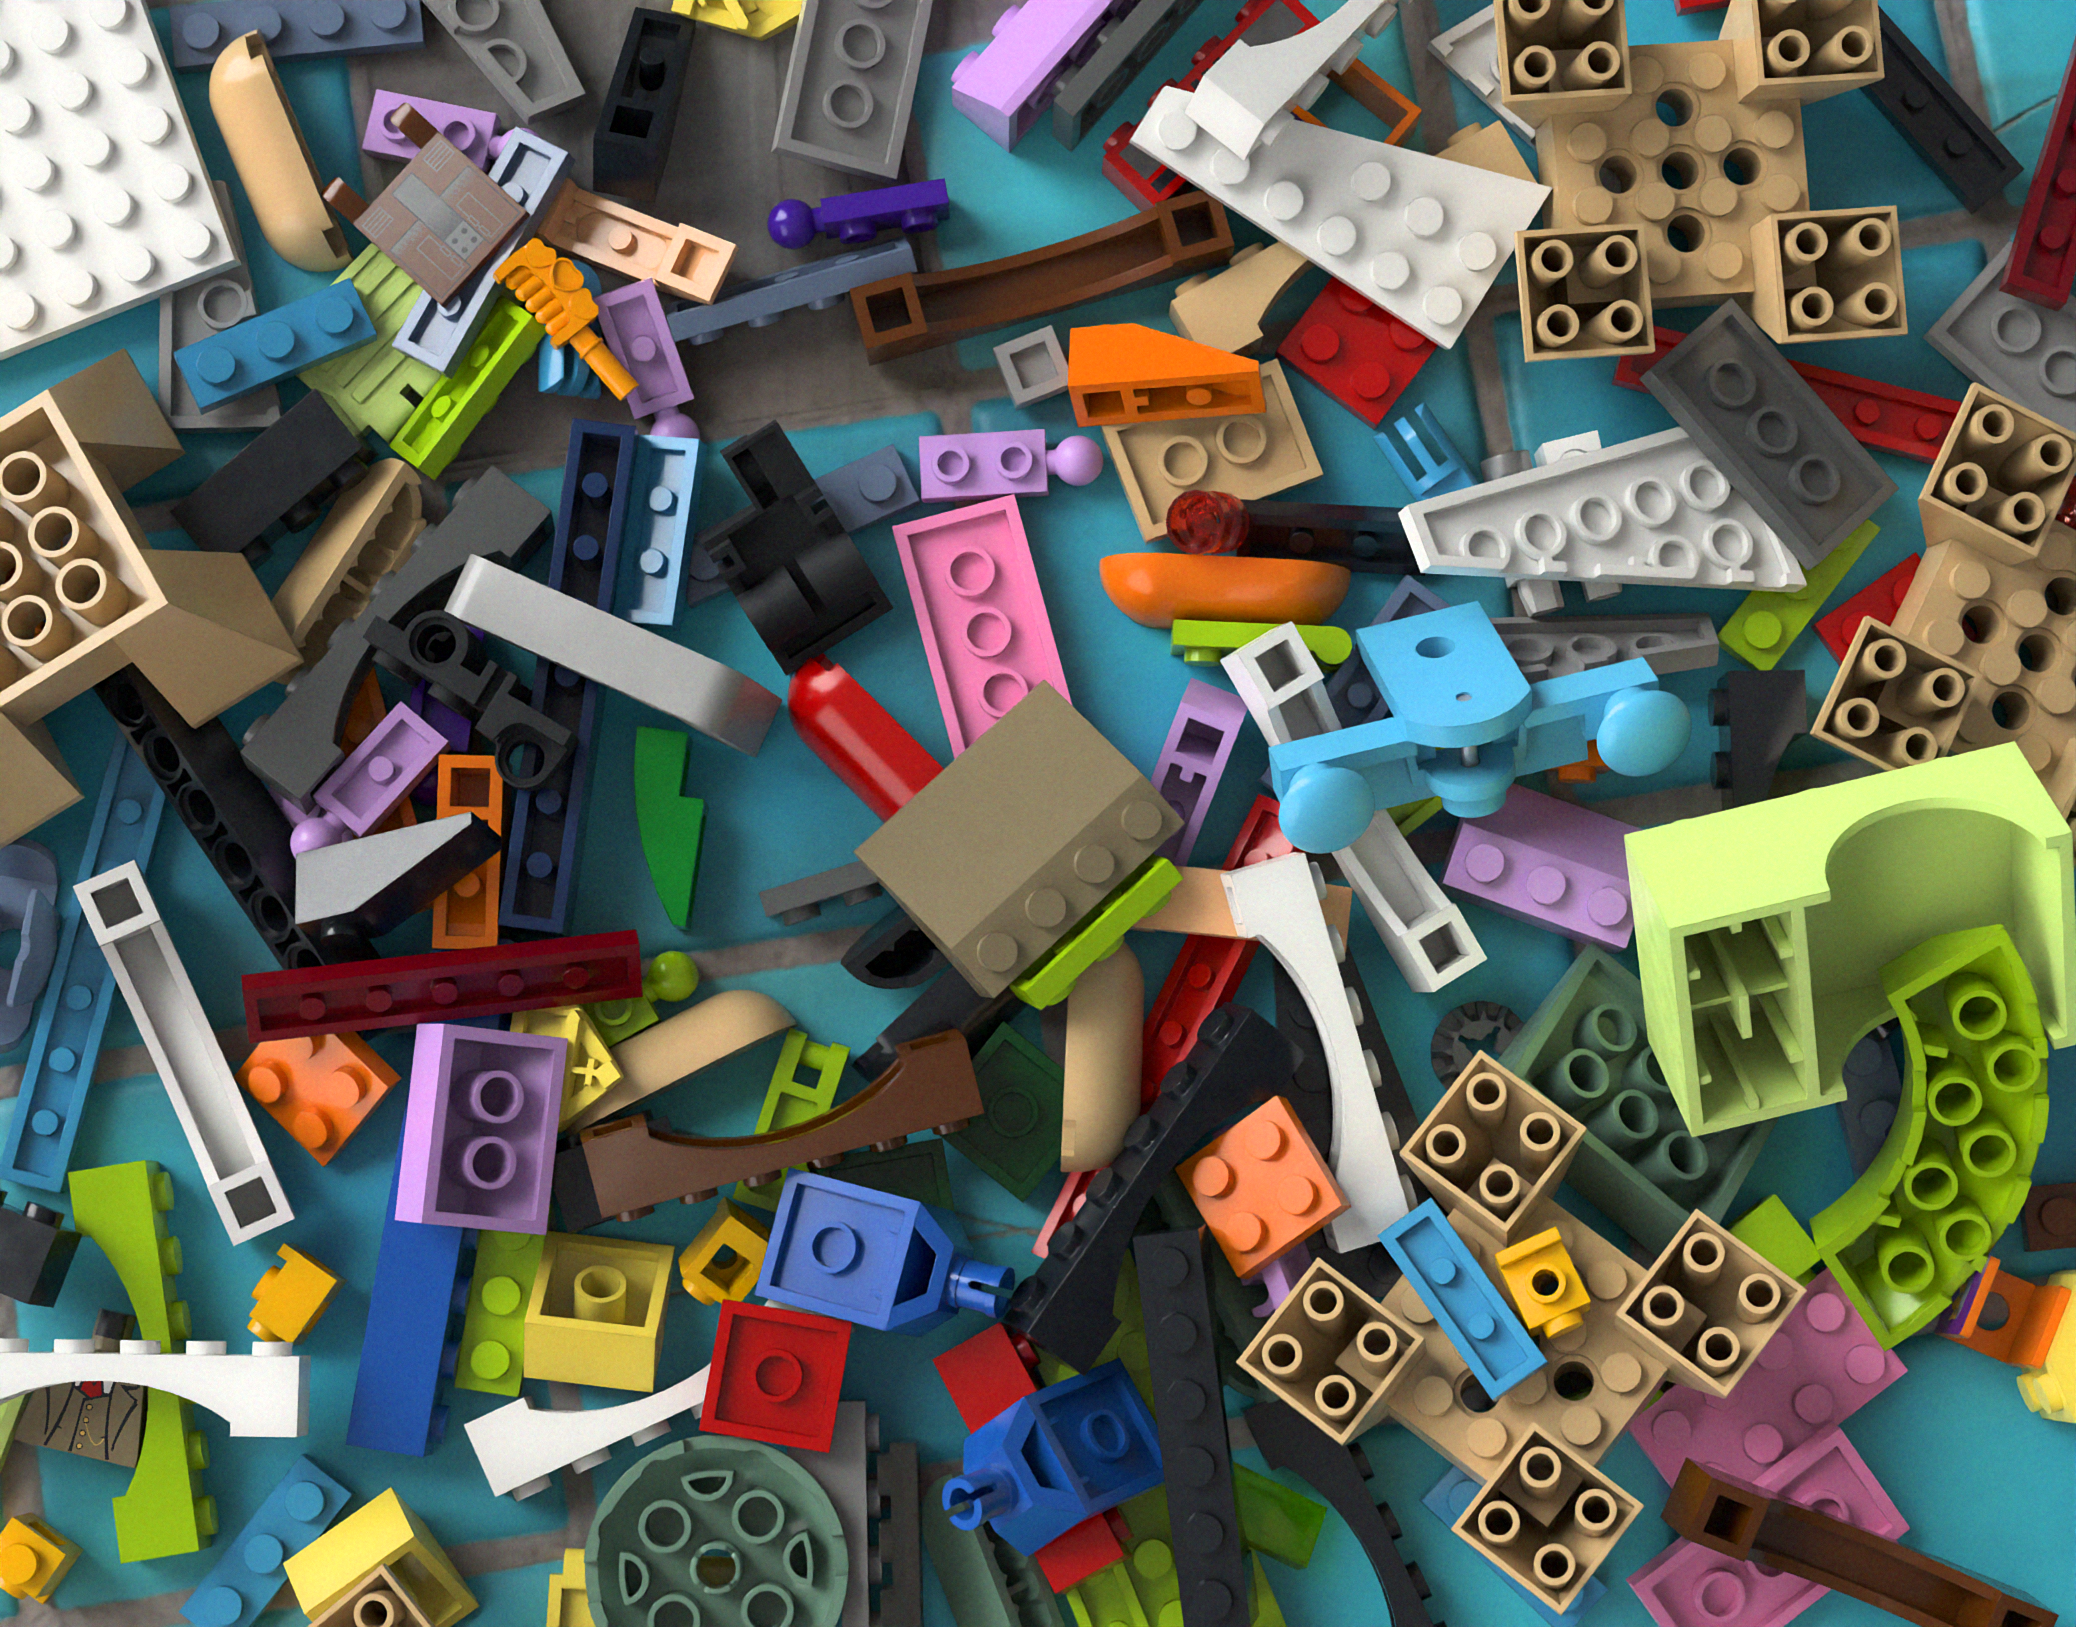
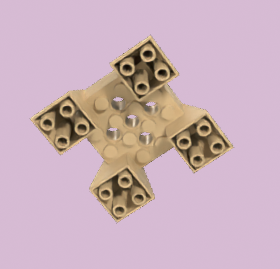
(1738, 99)
(1988, 555)
(108, 598)
(1693, 1319)

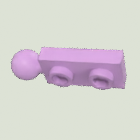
(467, 128)
(645, 347)
(1002, 464)
(372, 780)

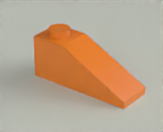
(1153, 376)
(470, 909)

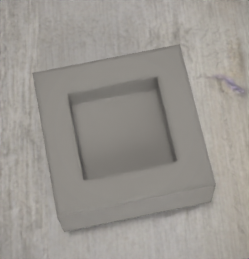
(1032, 367)

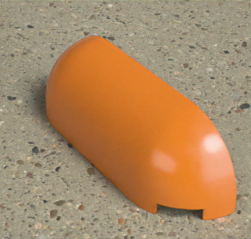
(1173, 587)

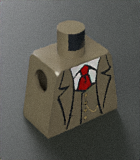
(92, 1416)

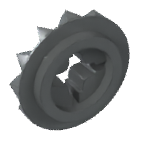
(1472, 1022)

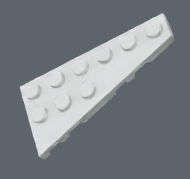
(1378, 217)
(1608, 516)

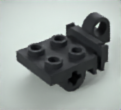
(790, 560)
(471, 685)

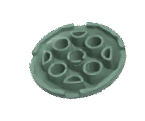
(725, 1497)

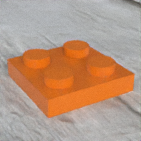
(318, 1088)
(1262, 1187)

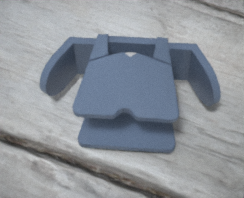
(27, 903)

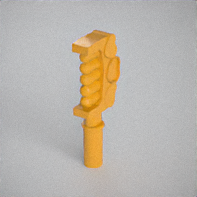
(557, 297)

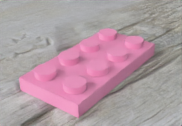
(978, 613)
(1807, 1375)
(1709, 1589)

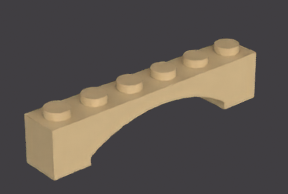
(1233, 304)

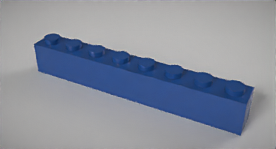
(413, 1319)

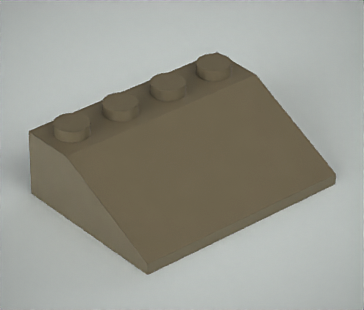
(1018, 839)

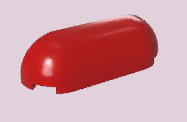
(857, 737)

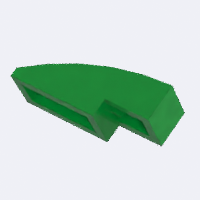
(669, 822)

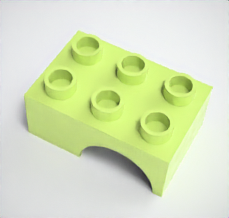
(1778, 912)

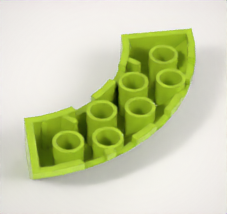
(1959, 1138)

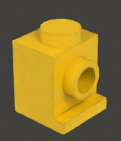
(1536, 1256)
(730, 1279)
(293, 1297)
(34, 1557)

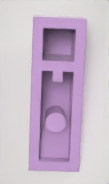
(1195, 760)

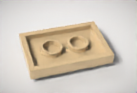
(1235, 454)

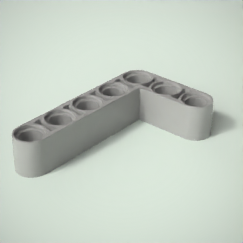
(615, 654)

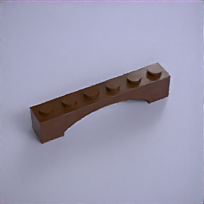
(959, 303)
(921, 1090)
(1838, 1554)

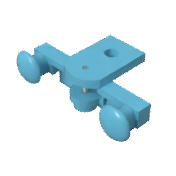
(1464, 693)

